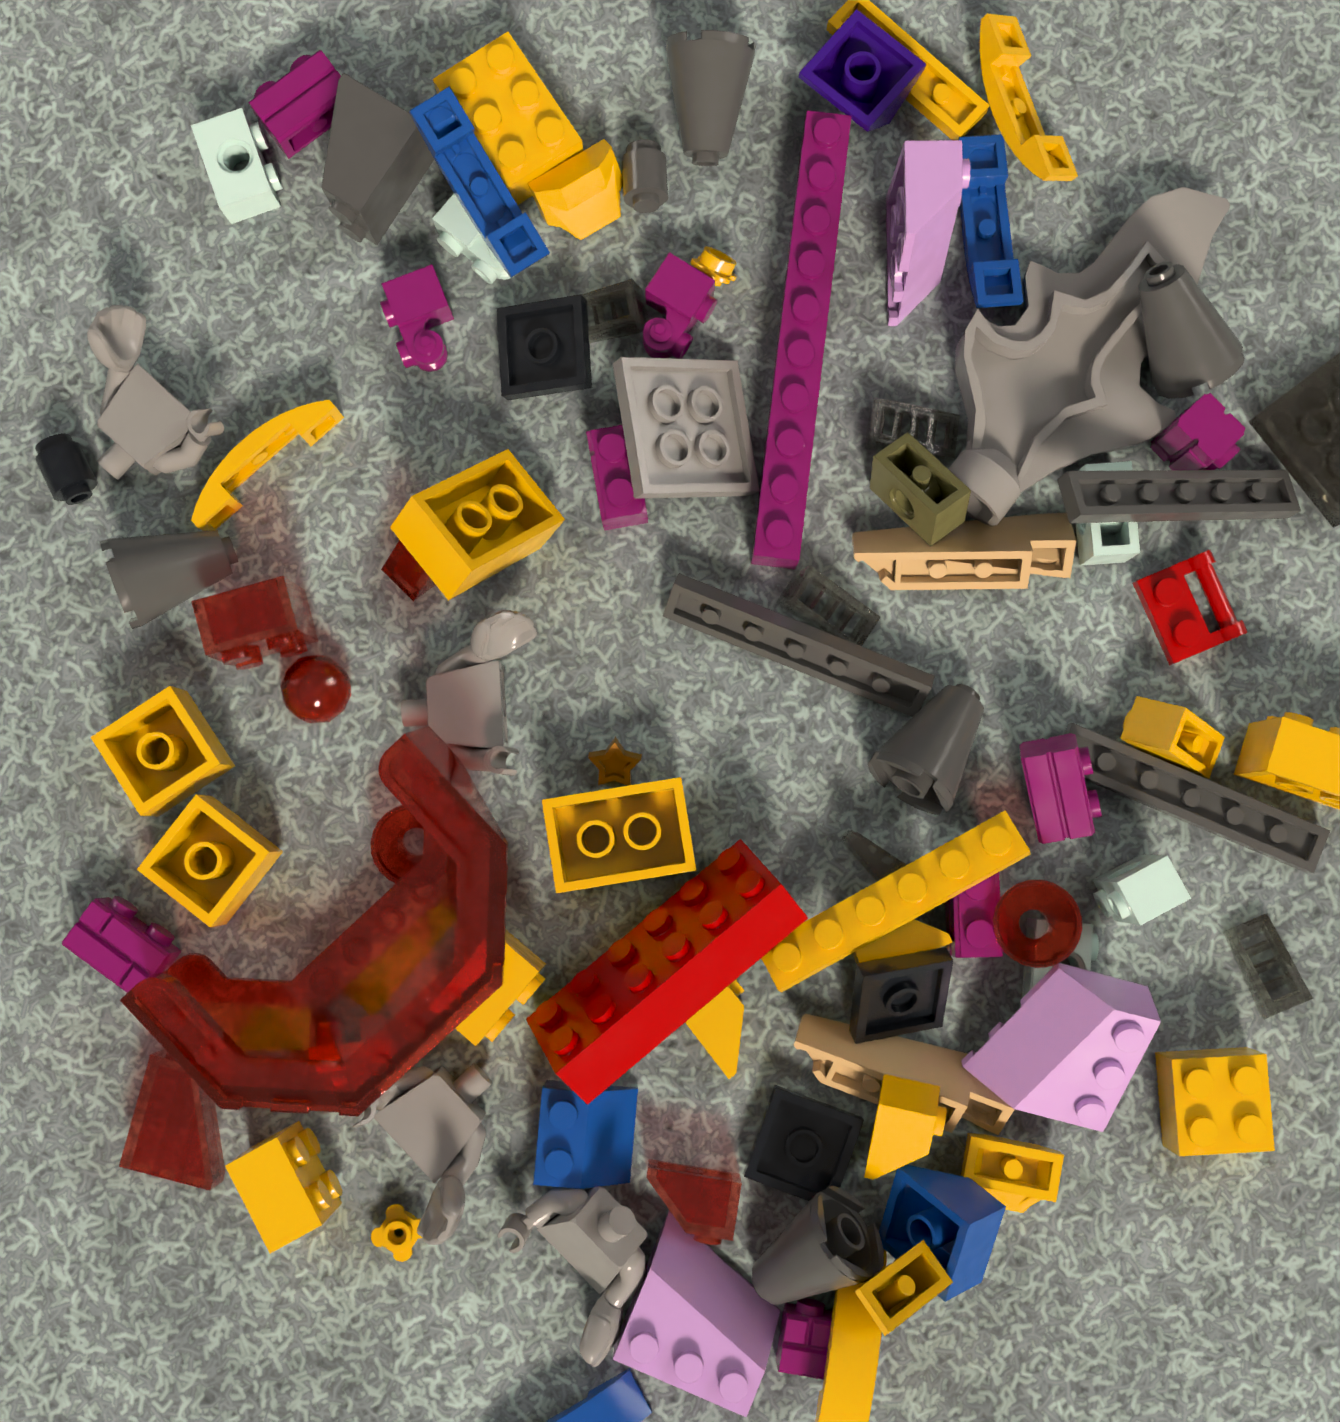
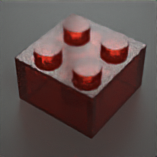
(255, 623)

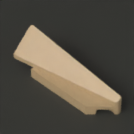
(971, 554)
(861, 1067)

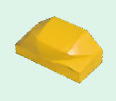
(581, 191)
(1012, 1170)

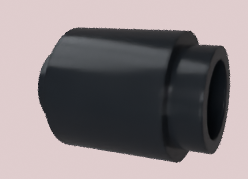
(65, 469)

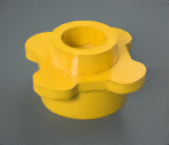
(715, 265)
(385, 1234)

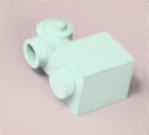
(460, 235)

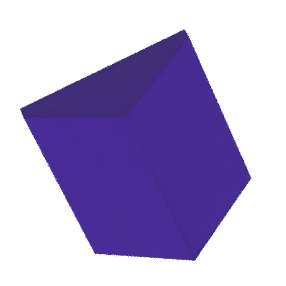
(863, 72)

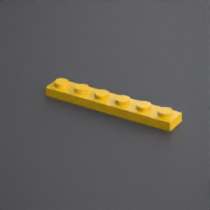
(896, 900)

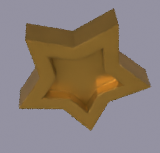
(614, 763)

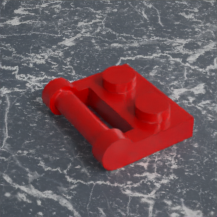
(1175, 611)

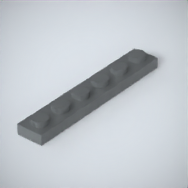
(1177, 495)
(798, 645)
(1202, 802)

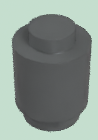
(644, 176)

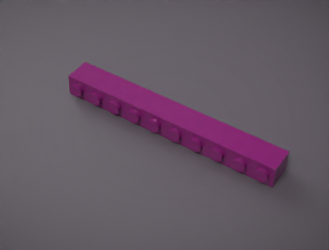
(801, 340)

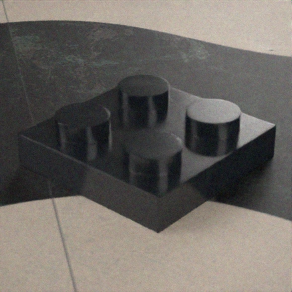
(544, 347)
(900, 994)
(802, 1144)

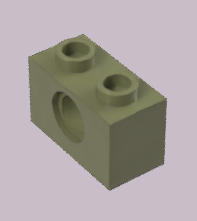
(919, 488)

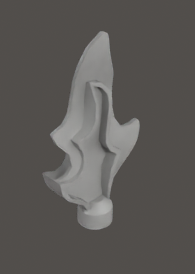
(1071, 365)

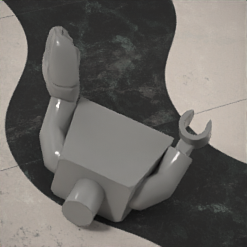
(136, 409)
(468, 694)
(441, 1132)
(600, 1243)

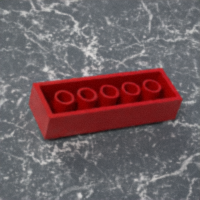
(664, 971)

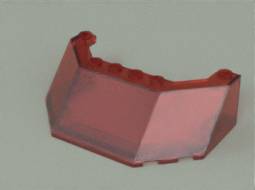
(377, 990)

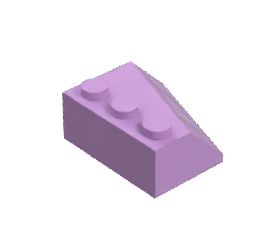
(921, 220)
(1069, 1047)
(697, 1323)

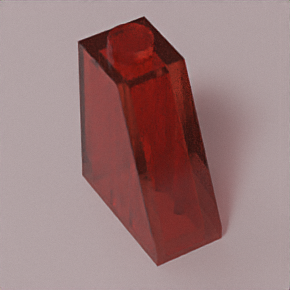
(174, 1128)

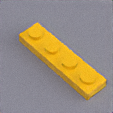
(938, 91)

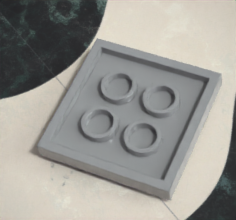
(685, 428)

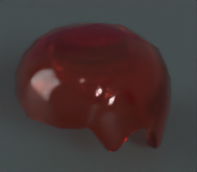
(315, 688)

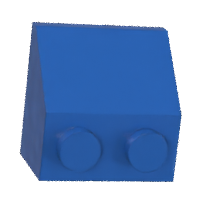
(583, 1142)
(951, 1217)

